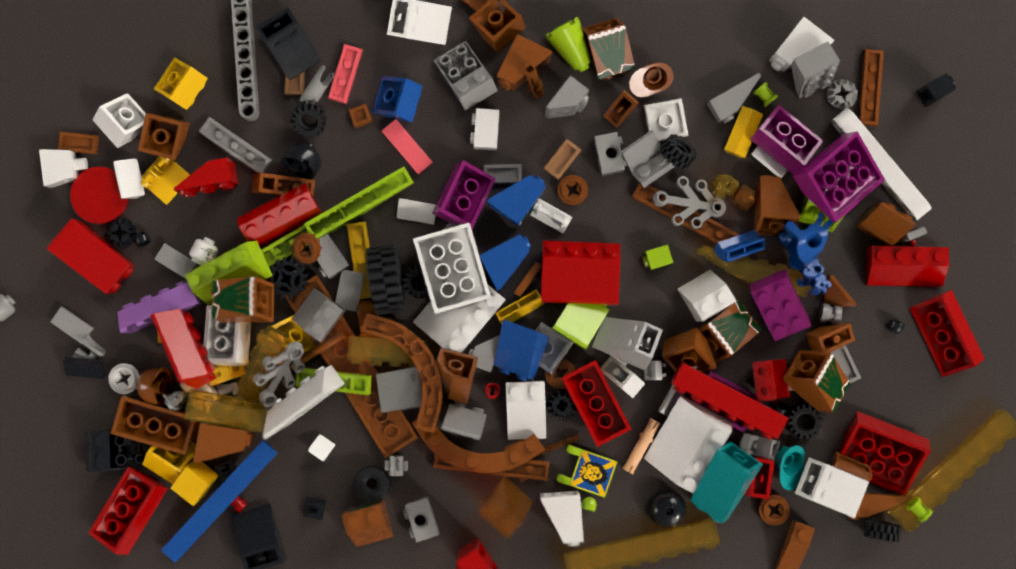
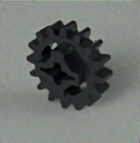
(282, 270)

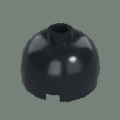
(303, 159)
(660, 502)

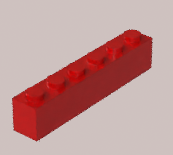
(728, 400)

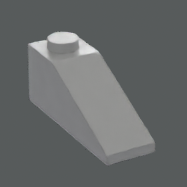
(729, 102)

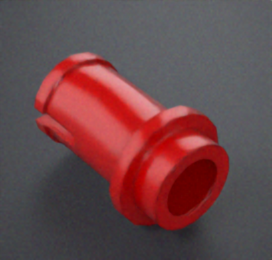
(239, 504)

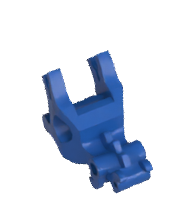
(803, 250)

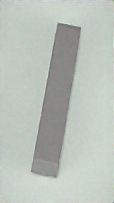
(245, 64)

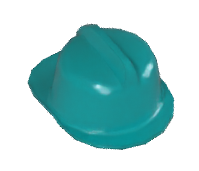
(790, 464)

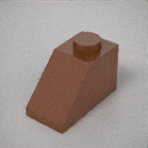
(830, 337)

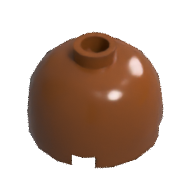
(153, 385)

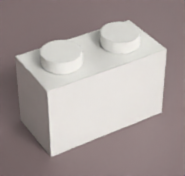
(486, 129)

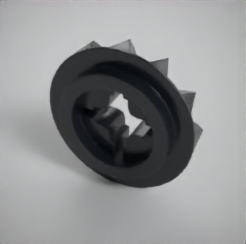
(127, 239)

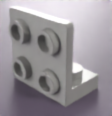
(646, 160)

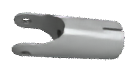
(316, 88)

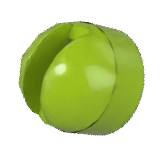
(589, 504)

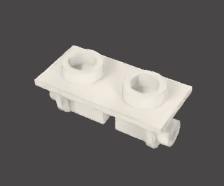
(551, 216)

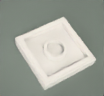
(666, 119)

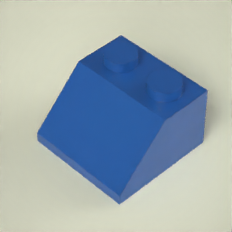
(397, 98)

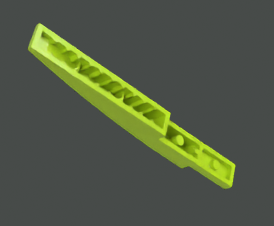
(341, 214)

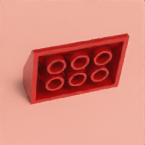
(580, 272)
(889, 450)

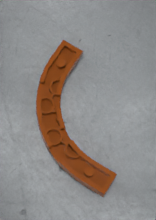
(423, 361)
(480, 462)

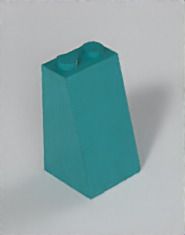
(725, 482)

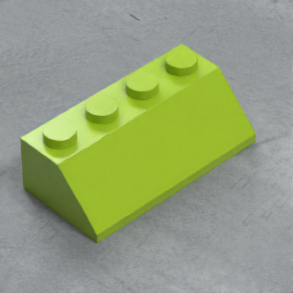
(239, 262)

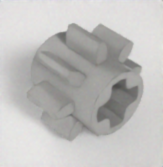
(396, 465)

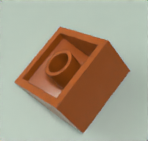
(497, 23)
(163, 135)
(689, 349)

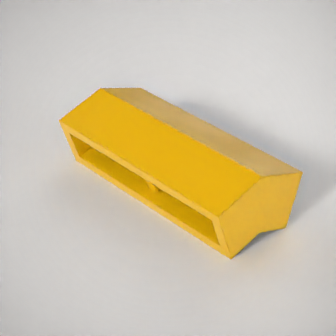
(743, 130)
(520, 307)

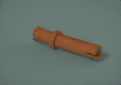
(534, 82)

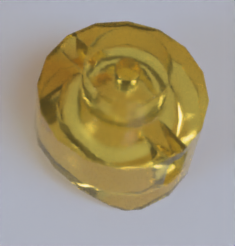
(724, 186)

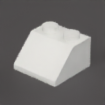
(120, 119)

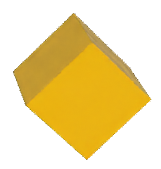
(194, 482)

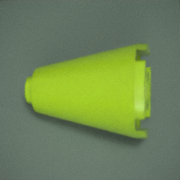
(571, 44)

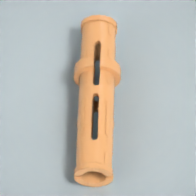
(641, 446)

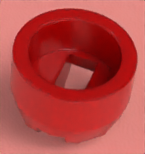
(496, 392)

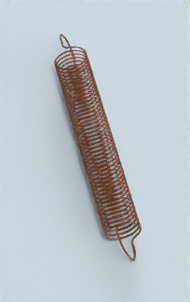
(554, 447)

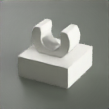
(654, 371)

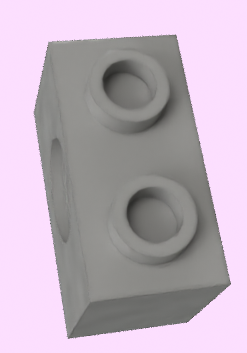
(602, 144)
(421, 531)

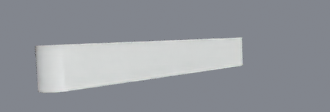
(895, 180)

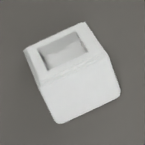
(321, 447)

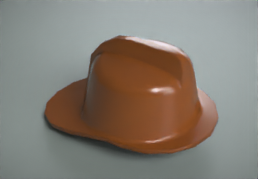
(651, 79)

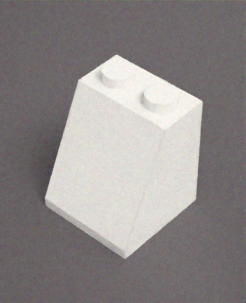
(801, 39)
(706, 295)
(566, 514)

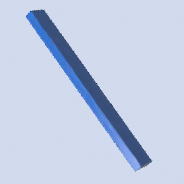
(219, 500)

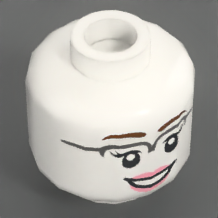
(203, 251)

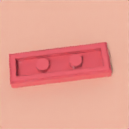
(345, 74)
(407, 147)

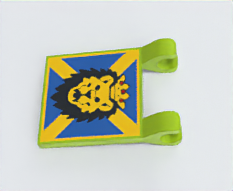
(590, 473)

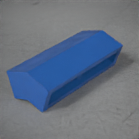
(739, 246)

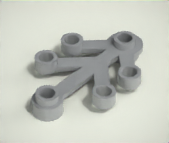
(692, 203)
(292, 352)

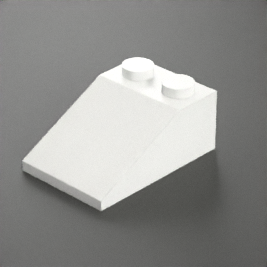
(526, 409)

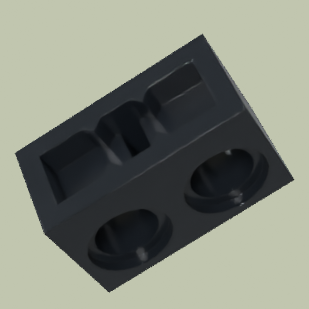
(936, 89)

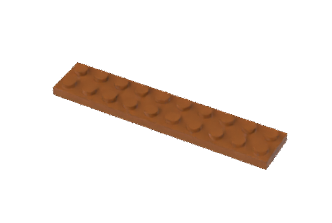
(388, 429)

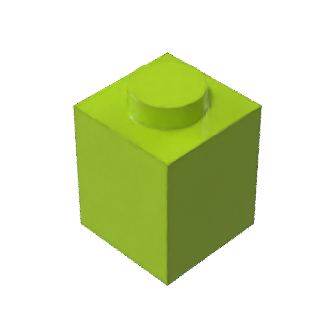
(657, 257)

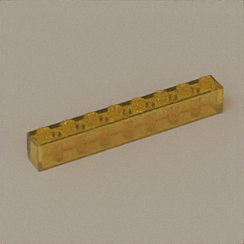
(957, 467)
(646, 547)

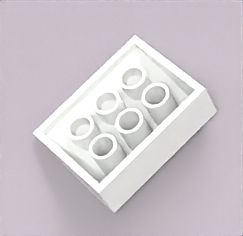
(452, 268)
(458, 326)
(301, 400)
(688, 443)

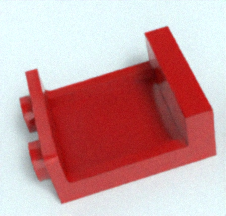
(769, 380)

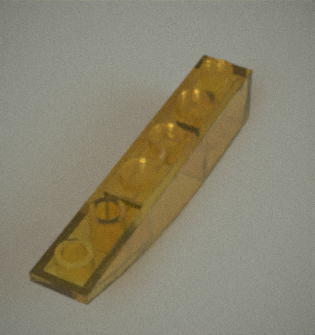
(750, 270)

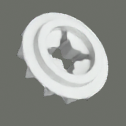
(116, 375)

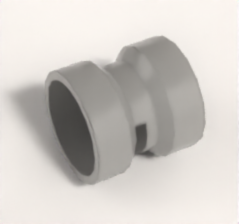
(830, 313)

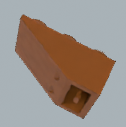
(885, 223)

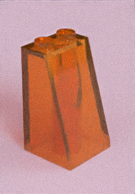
(505, 507)

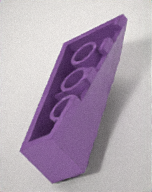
(139, 315)

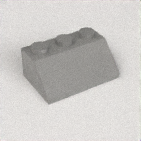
(568, 100)

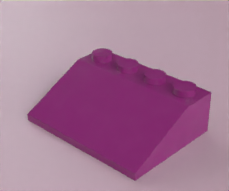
(840, 176)

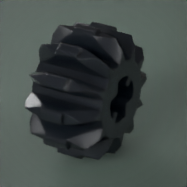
(555, 401)

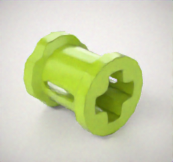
(765, 94)
(919, 509)

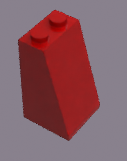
(91, 256)

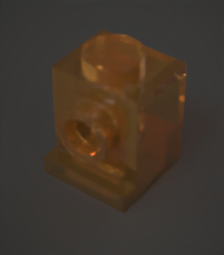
(744, 198)

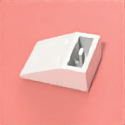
(419, 21)
(831, 487)

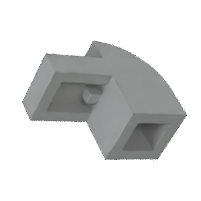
(759, 446)

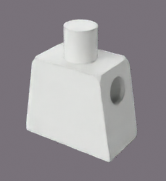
(60, 166)

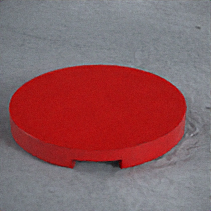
(97, 195)

